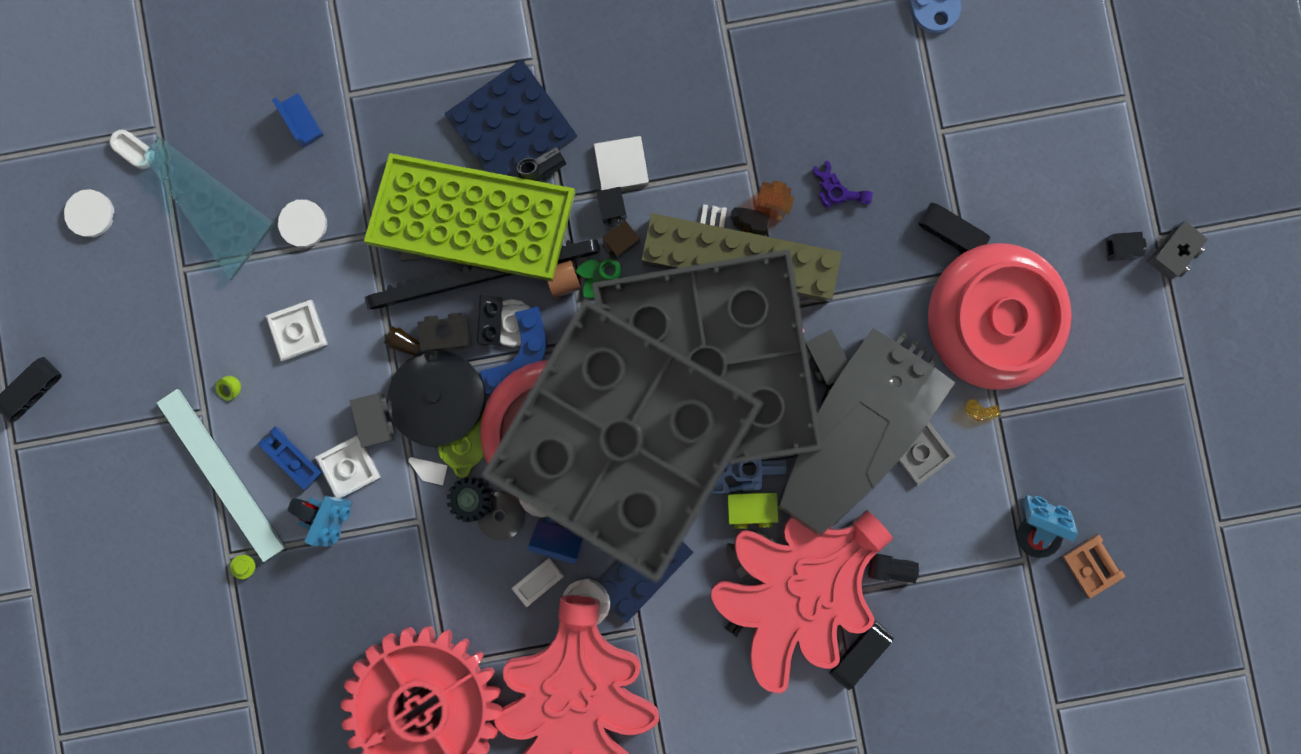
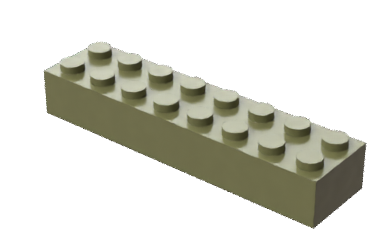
(685, 243)

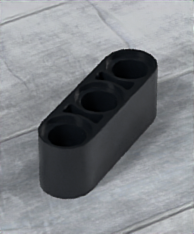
(952, 229)
(28, 389)
(861, 655)

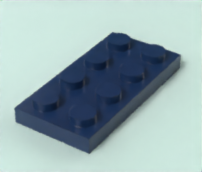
(631, 589)

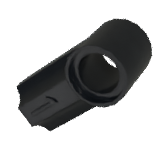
(542, 166)
(886, 568)

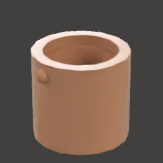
(564, 280)

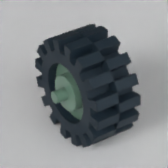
(470, 499)

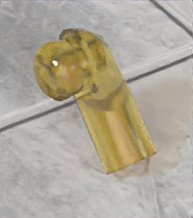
(980, 413)

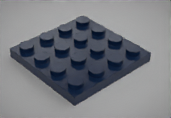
(510, 121)

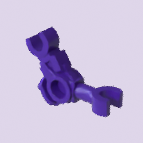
(835, 191)

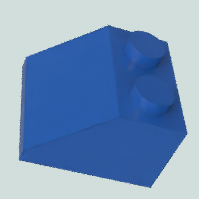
(555, 541)

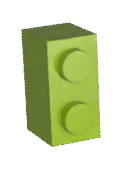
(752, 508)

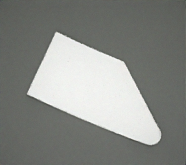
(429, 471)

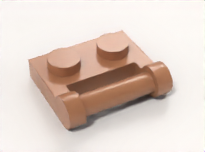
(1086, 569)

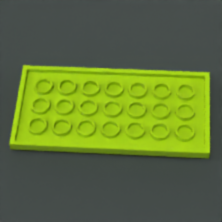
(470, 217)

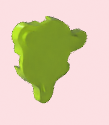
(463, 454)

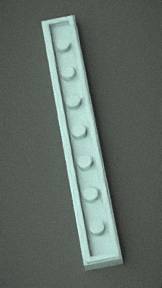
(221, 475)

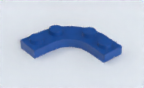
(531, 350)

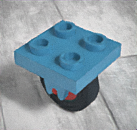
(321, 518)
(1044, 527)

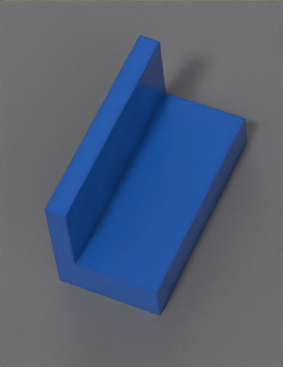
(299, 119)

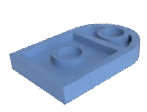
(925, 10)

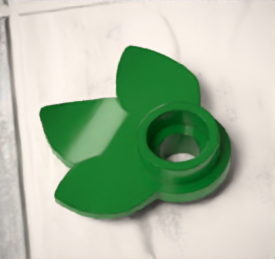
(595, 272)

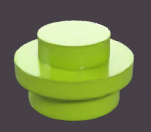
(242, 566)

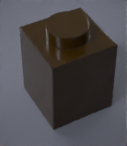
(620, 240)

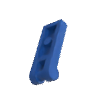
(290, 458)

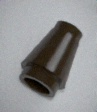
(401, 341)

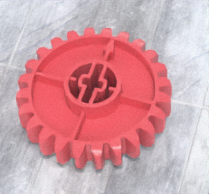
(399, 670)

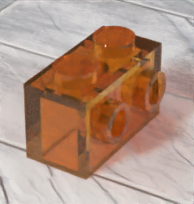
(774, 199)

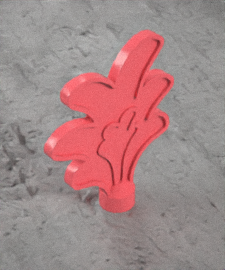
(803, 593)
(575, 689)

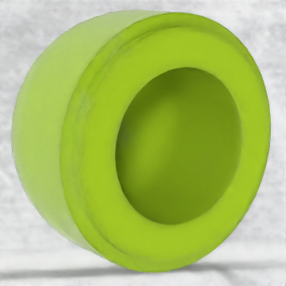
(232, 383)

